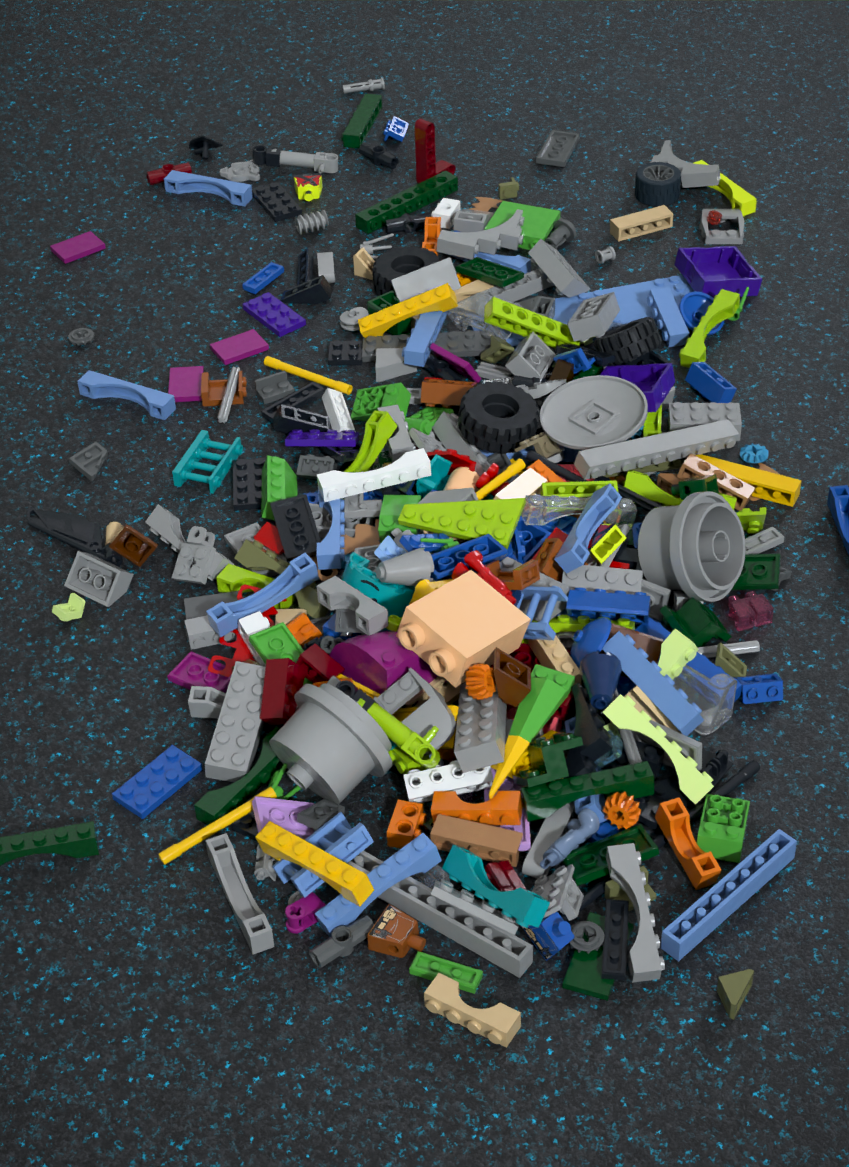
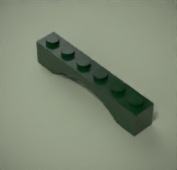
(548, 797)
(224, 800)
(70, 840)

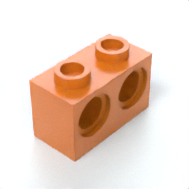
(405, 823)

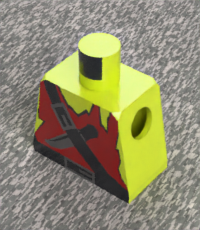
(308, 186)
(605, 541)

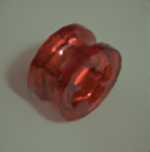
(714, 217)

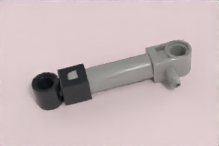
(276, 157)

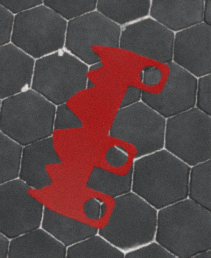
(242, 651)

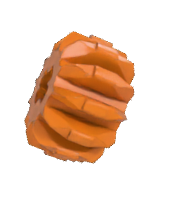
(480, 681)
(621, 810)

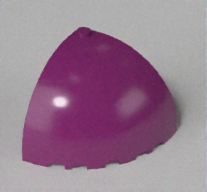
(379, 660)

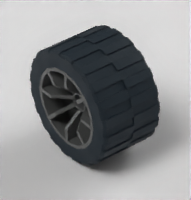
(657, 184)

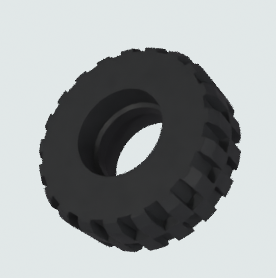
(398, 263)
(497, 417)

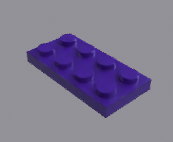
(274, 314)
(314, 437)

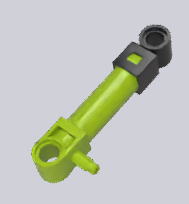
(396, 731)

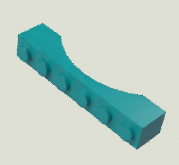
(519, 903)

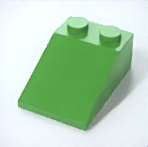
(390, 512)

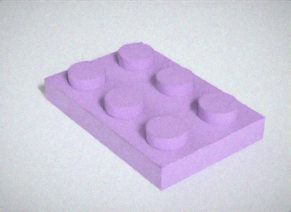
(282, 814)

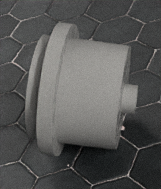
(693, 547)
(331, 743)

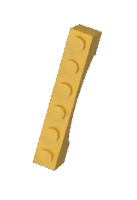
(437, 299)
(341, 876)

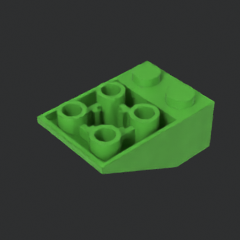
(381, 396)
(723, 827)

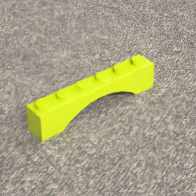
(737, 196)

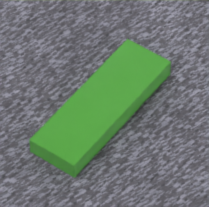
(429, 966)

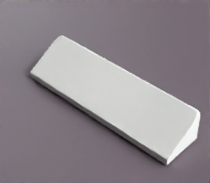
(337, 410)

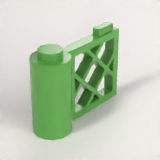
(425, 419)

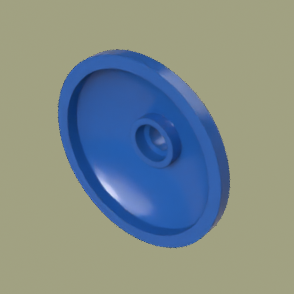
(693, 307)
(590, 639)

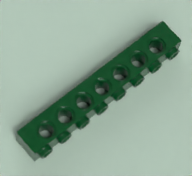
(407, 201)

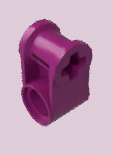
(303, 911)

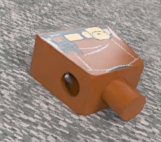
(395, 934)

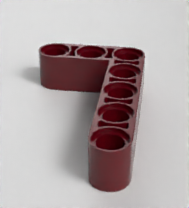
(425, 152)

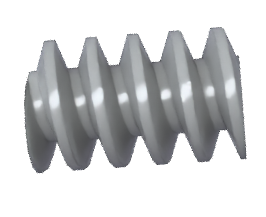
(310, 221)

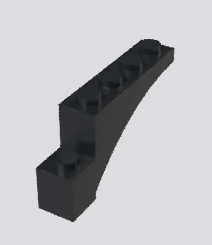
(594, 736)

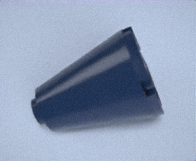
(600, 677)

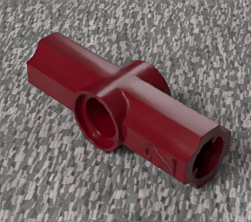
(158, 175)

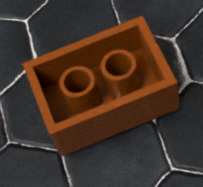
(444, 392)

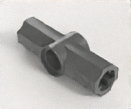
(341, 941)

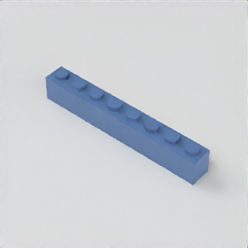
(728, 895)

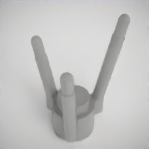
(369, 248)

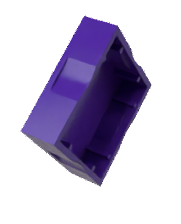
(717, 269)
(652, 379)

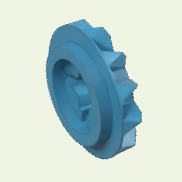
(747, 454)

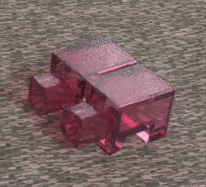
(750, 611)

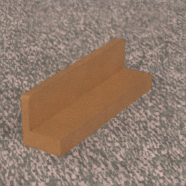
(484, 840)

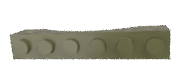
(256, 558)

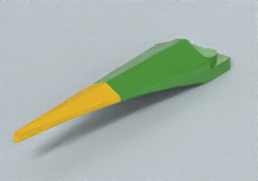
(547, 693)

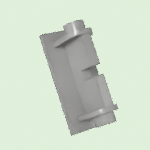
(264, 865)

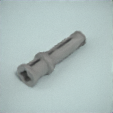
(371, 85)

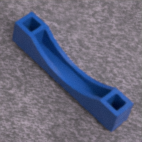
(839, 507)

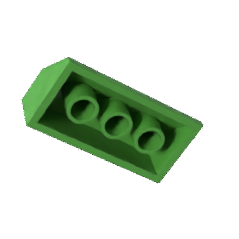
(277, 484)

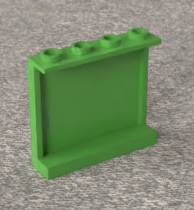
(536, 225)

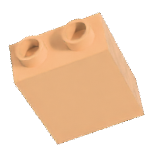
(461, 627)

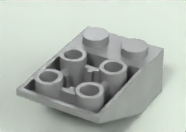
(471, 220)

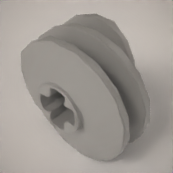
(350, 318)

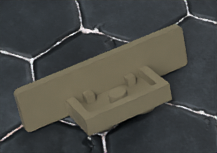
(542, 445)

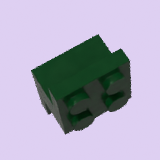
(695, 622)
(547, 759)

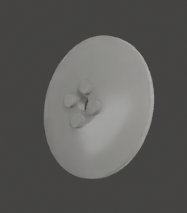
(593, 412)

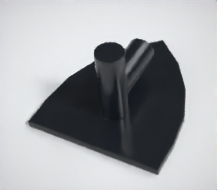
(202, 144)

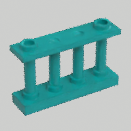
(198, 451)

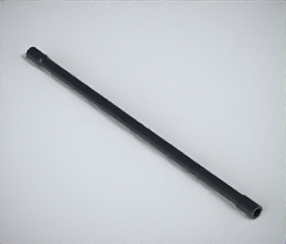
(744, 774)

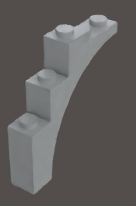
(691, 174)
(486, 241)

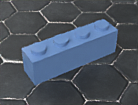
(668, 316)

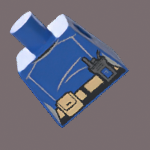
(551, 935)

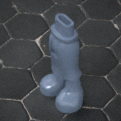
(578, 832)

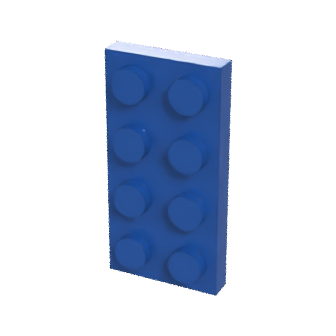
(157, 781)

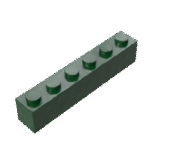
(362, 121)

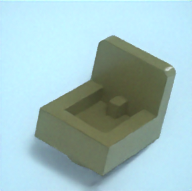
(508, 189)

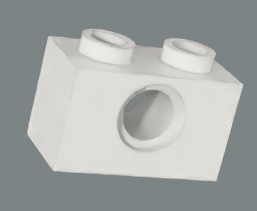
(446, 210)

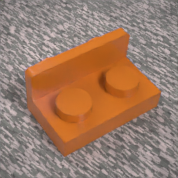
(303, 629)

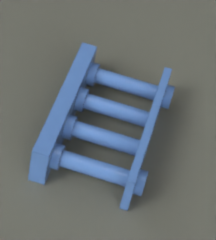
(542, 629)
(334, 838)

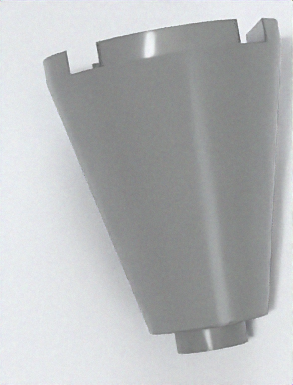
(406, 568)

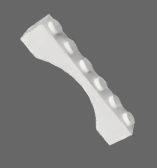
(340, 484)

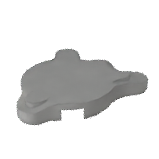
(241, 171)

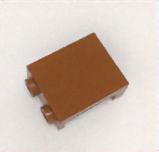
(213, 390)
(546, 561)
(519, 577)

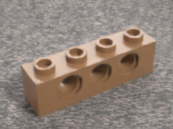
(727, 484)

